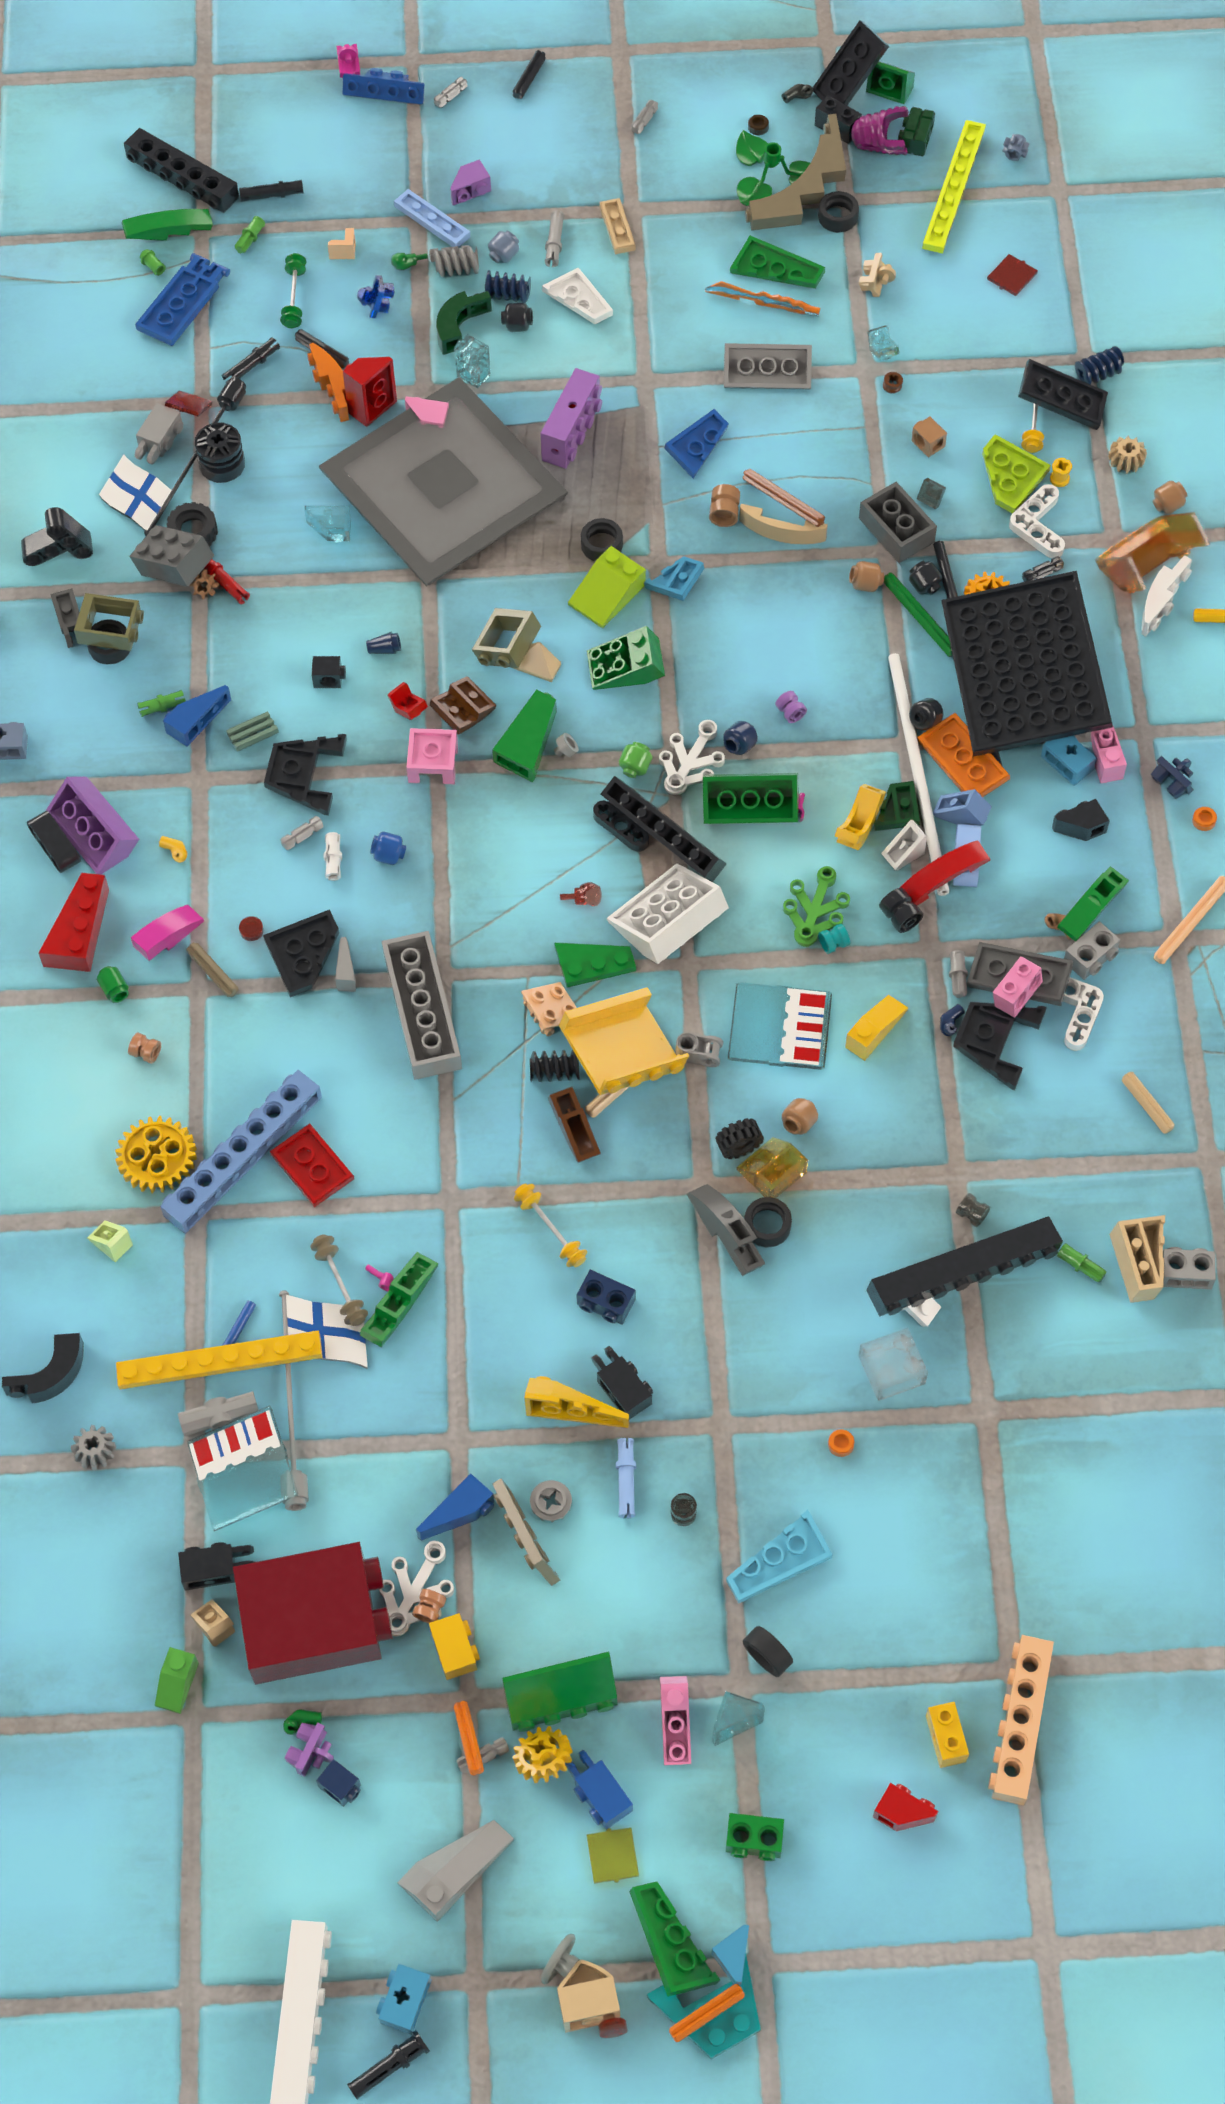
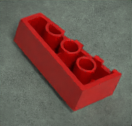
(77, 927)

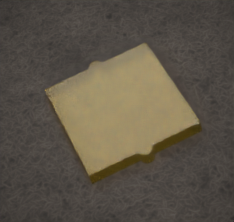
(612, 1855)

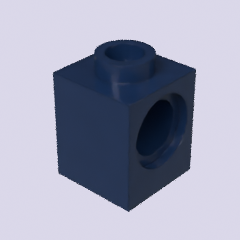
(339, 1783)

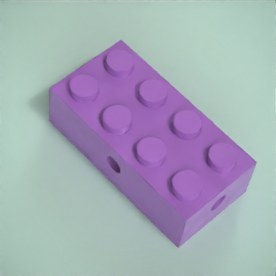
(571, 418)

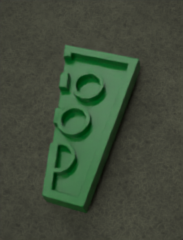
(772, 263)
(674, 1953)

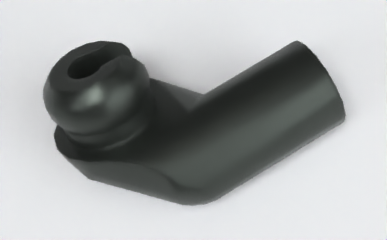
(797, 91)

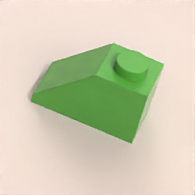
(175, 1679)

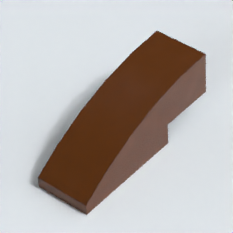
(574, 1124)

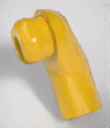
(176, 847)

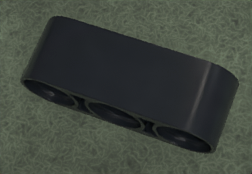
(53, 841)

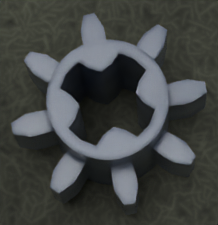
(1015, 147)

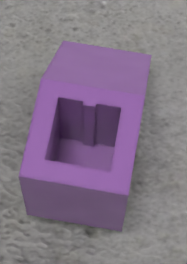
(470, 182)

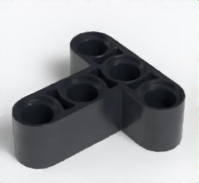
(59, 536)

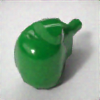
(404, 261)

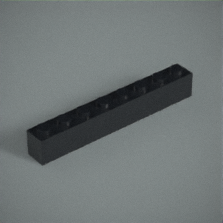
(964, 1266)

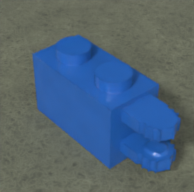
(600, 1791)

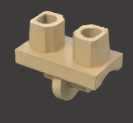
(878, 275)

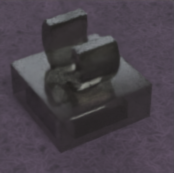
(931, 493)

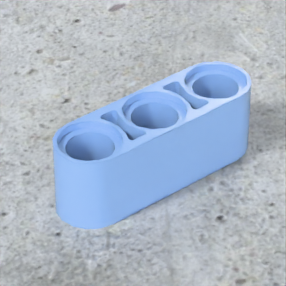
(964, 835)

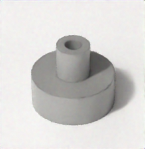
(566, 745)

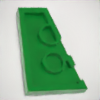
(593, 962)

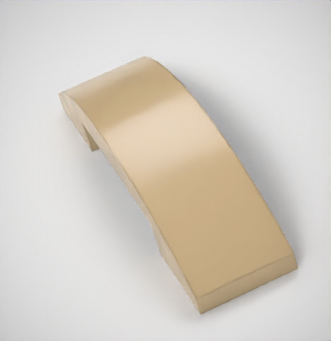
(781, 530)

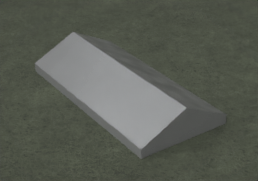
(767, 366)

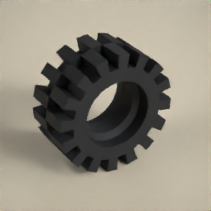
(739, 1138)

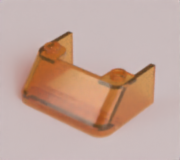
(1150, 547)

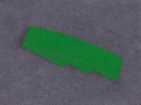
(164, 223)
(399, 1299)

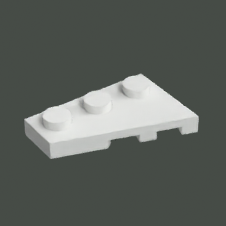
(579, 295)

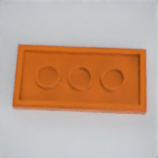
(952, 750)

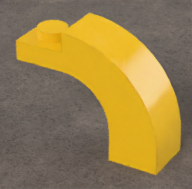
(861, 817)

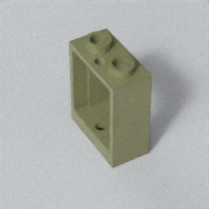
(110, 605)
(526, 629)

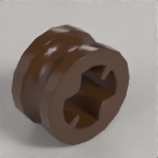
(892, 388)

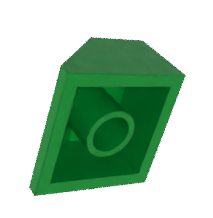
(890, 82)

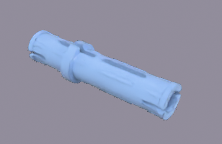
(626, 1467)

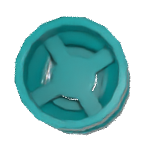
(834, 938)

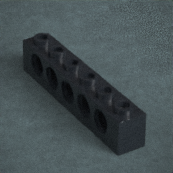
(181, 170)
(663, 829)

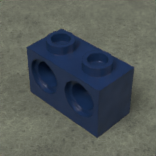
(609, 1292)

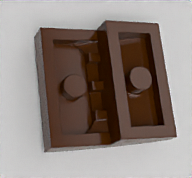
(462, 705)

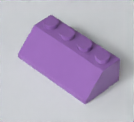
(92, 824)

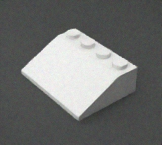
(669, 912)

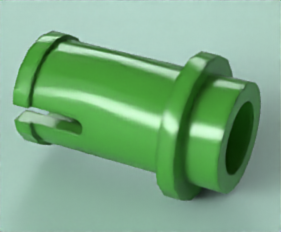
(148, 258)

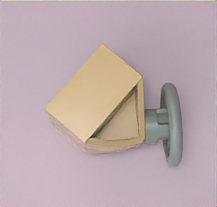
(587, 1991)

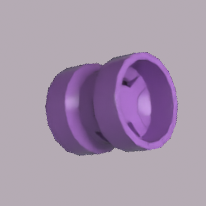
(791, 707)

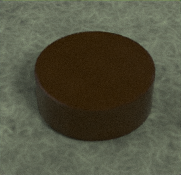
(758, 124)

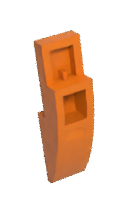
(330, 378)

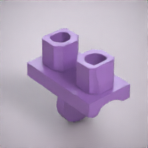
(303, 1759)

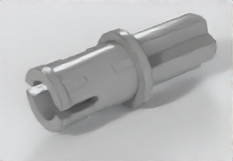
(958, 973)

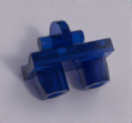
(376, 297)

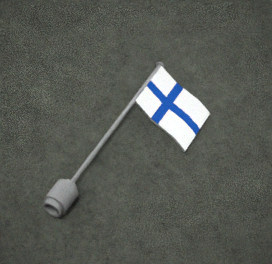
(338, 1343)

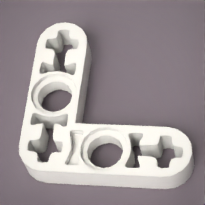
(1032, 524)
(1080, 999)

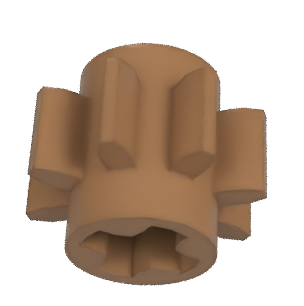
(208, 589)

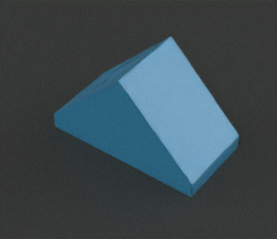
(731, 1954)

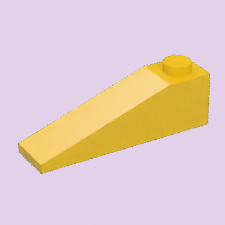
(557, 1401)

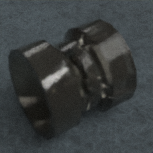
(973, 1210)
(683, 1504)

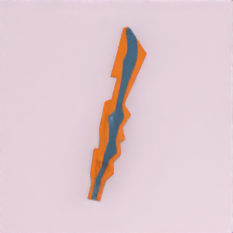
(762, 298)

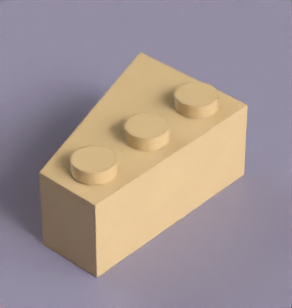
(1140, 1256)

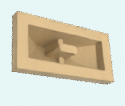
(540, 662)

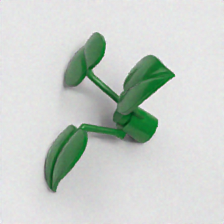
(754, 149)

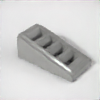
(344, 972)

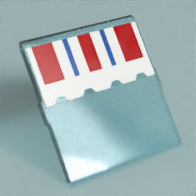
(780, 1026)
(242, 1468)

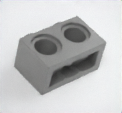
(1088, 948)
(1189, 1275)

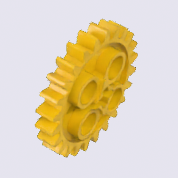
(138, 1144)

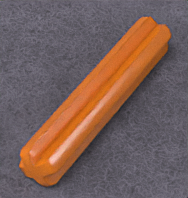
(468, 1738)
(706, 2012)

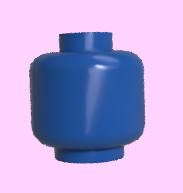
(387, 848)

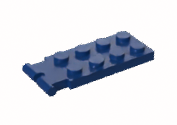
(181, 300)

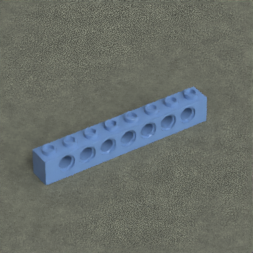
(239, 1163)

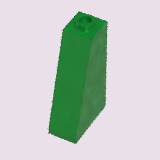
(527, 736)

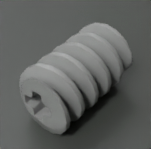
(457, 261)

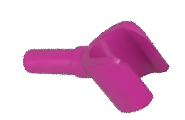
(800, 807)
(386, 1278)

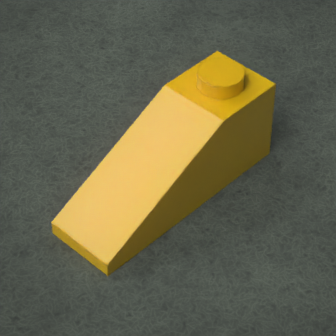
(874, 1026)

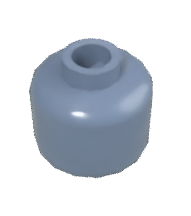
(503, 247)

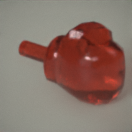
(588, 893)

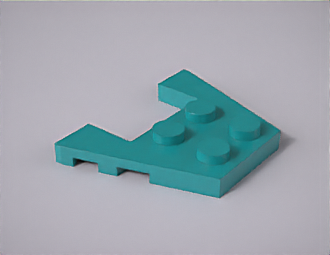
(724, 2030)

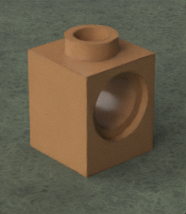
(929, 436)

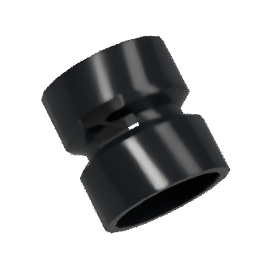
(902, 912)

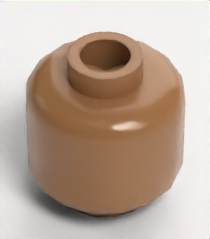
(1169, 497)
(866, 576)
(799, 1116)

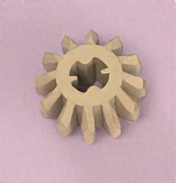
(1127, 454)

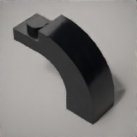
(55, 1376)

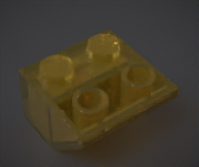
(774, 1167)

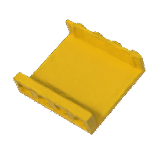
(620, 1042)

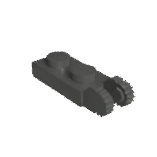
(66, 611)

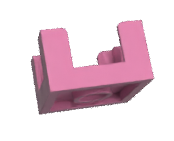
(432, 753)

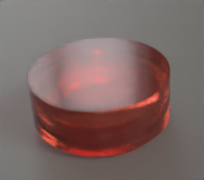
(251, 928)
(612, 2027)

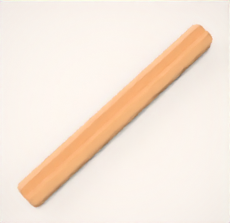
(1190, 921)

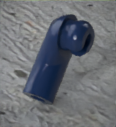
(947, 1020)

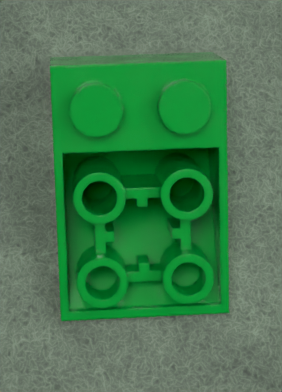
(626, 660)

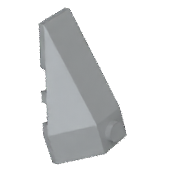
(449, 1872)

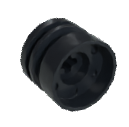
(219, 452)

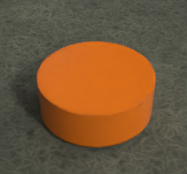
(1204, 818)
(841, 1443)

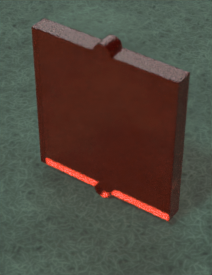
(1012, 274)
(188, 403)

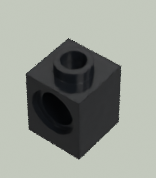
(327, 672)

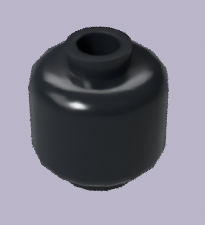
(517, 317)
(925, 578)
(926, 714)

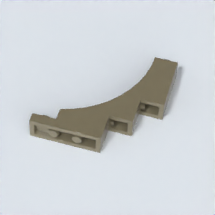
(785, 206)

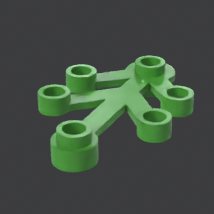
(815, 910)

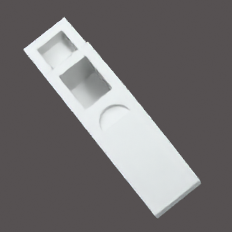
(1162, 593)

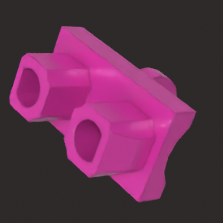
(348, 59)

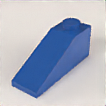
(192, 717)
(461, 1507)

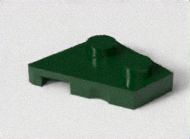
(898, 807)

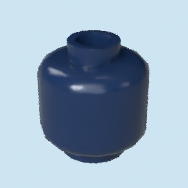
(740, 738)

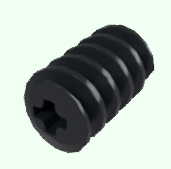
(554, 1065)

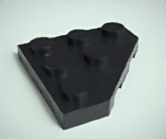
(302, 950)

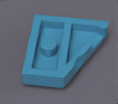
(677, 579)

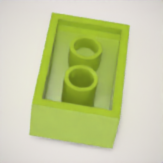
(608, 587)

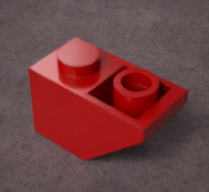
(902, 1810)

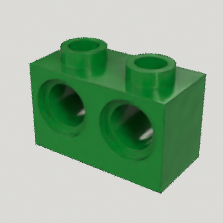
(755, 1828)

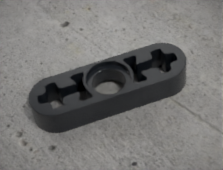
(623, 835)

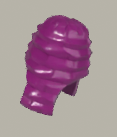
(871, 131)

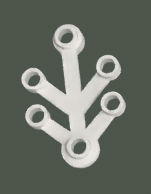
(690, 761)
(412, 1592)

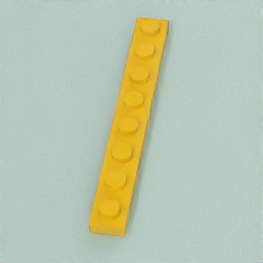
(219, 1360)

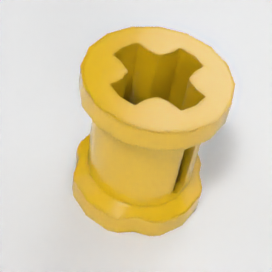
(1060, 475)

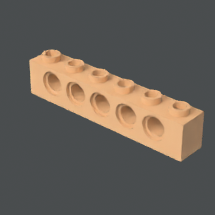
(1016, 1788)

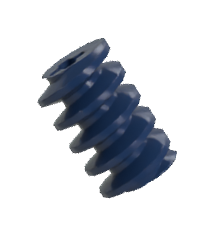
(508, 287)
(1100, 365)

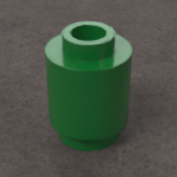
(113, 984)

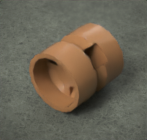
(724, 505)

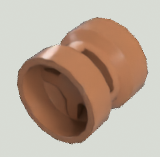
(144, 1048)
(429, 1606)

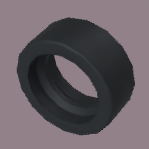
(841, 199)
(596, 526)
(109, 656)
(777, 1206)
(767, 1651)

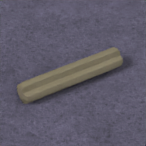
(212, 969)

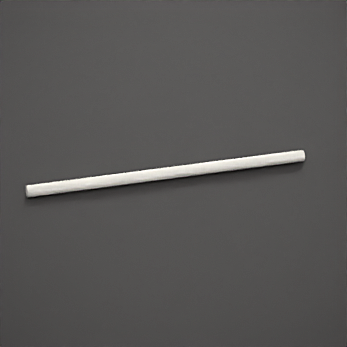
(916, 763)

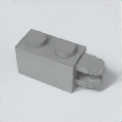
(158, 432)

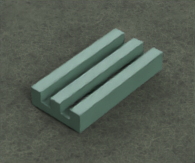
(250, 729)

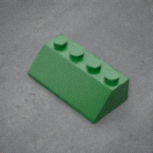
(750, 798)

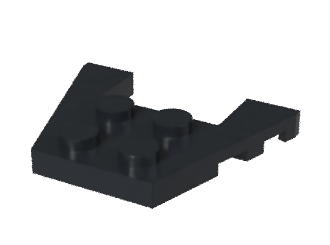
(293, 768)
(985, 1035)

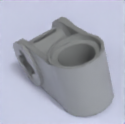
(700, 1048)

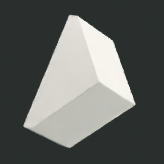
(906, 846)

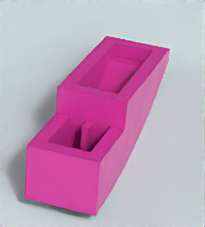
(166, 931)

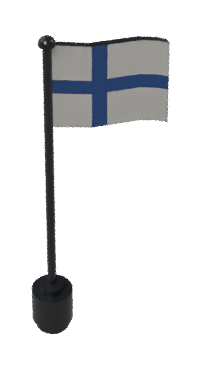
(144, 495)

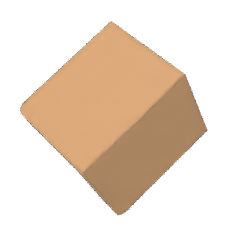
(343, 248)

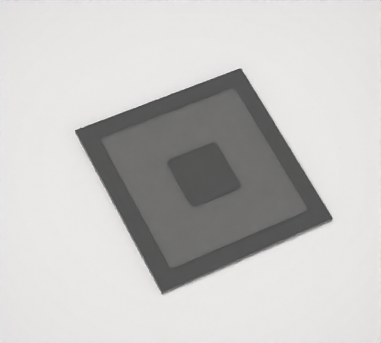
(443, 488)

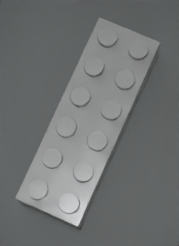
(421, 1005)

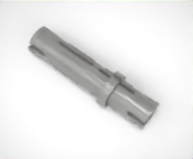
(554, 245)

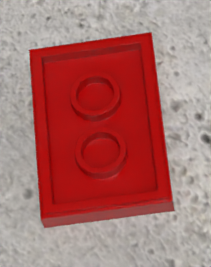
(312, 1165)

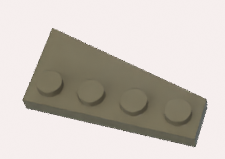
(525, 1535)

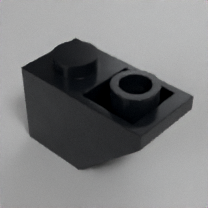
(1082, 822)

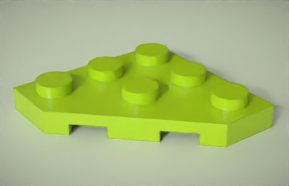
(1012, 472)

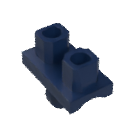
(1180, 782)

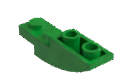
(1092, 903)

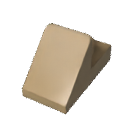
(213, 1622)

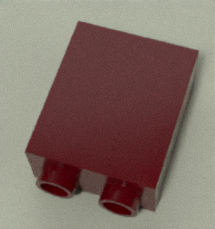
(310, 1612)

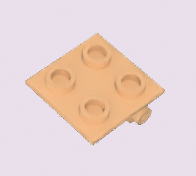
(548, 1005)

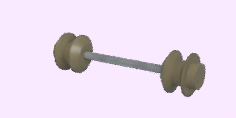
(351, 1308)

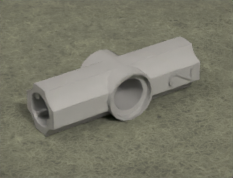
(217, 1413)

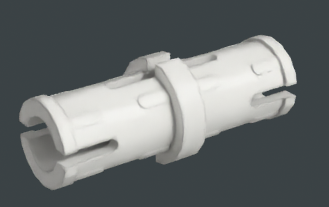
(332, 856)

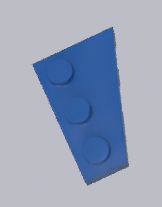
(697, 442)

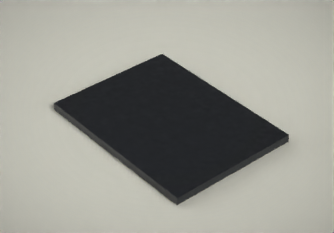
(1026, 663)

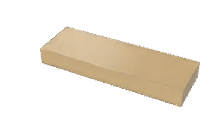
(617, 226)

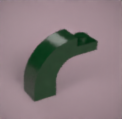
(454, 313)

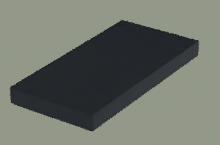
(851, 64)
(1063, 394)

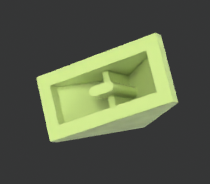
(111, 1239)

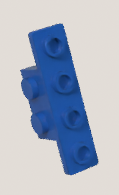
(384, 86)

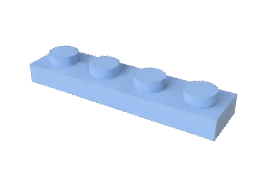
(432, 218)

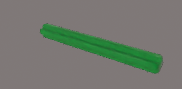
(918, 612)

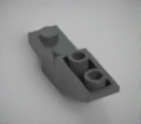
(725, 1221)

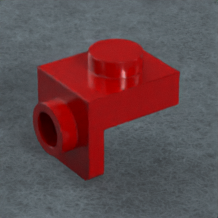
(405, 702)

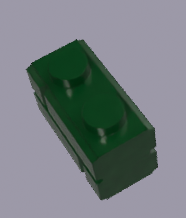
(917, 130)

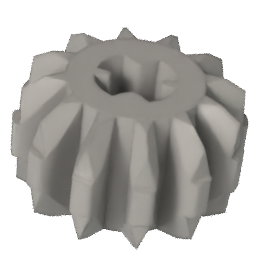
(91, 1439)

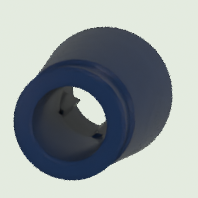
(384, 644)

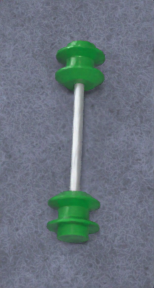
(291, 314)

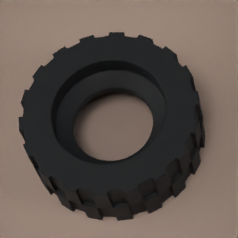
(194, 511)

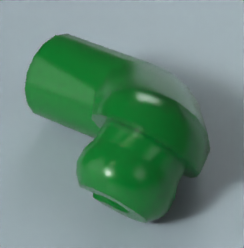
(294, 1721)

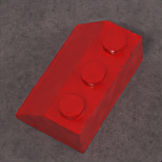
(369, 388)

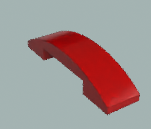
(944, 870)

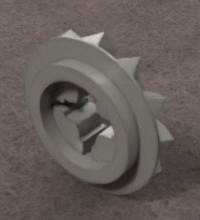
(547, 1490)

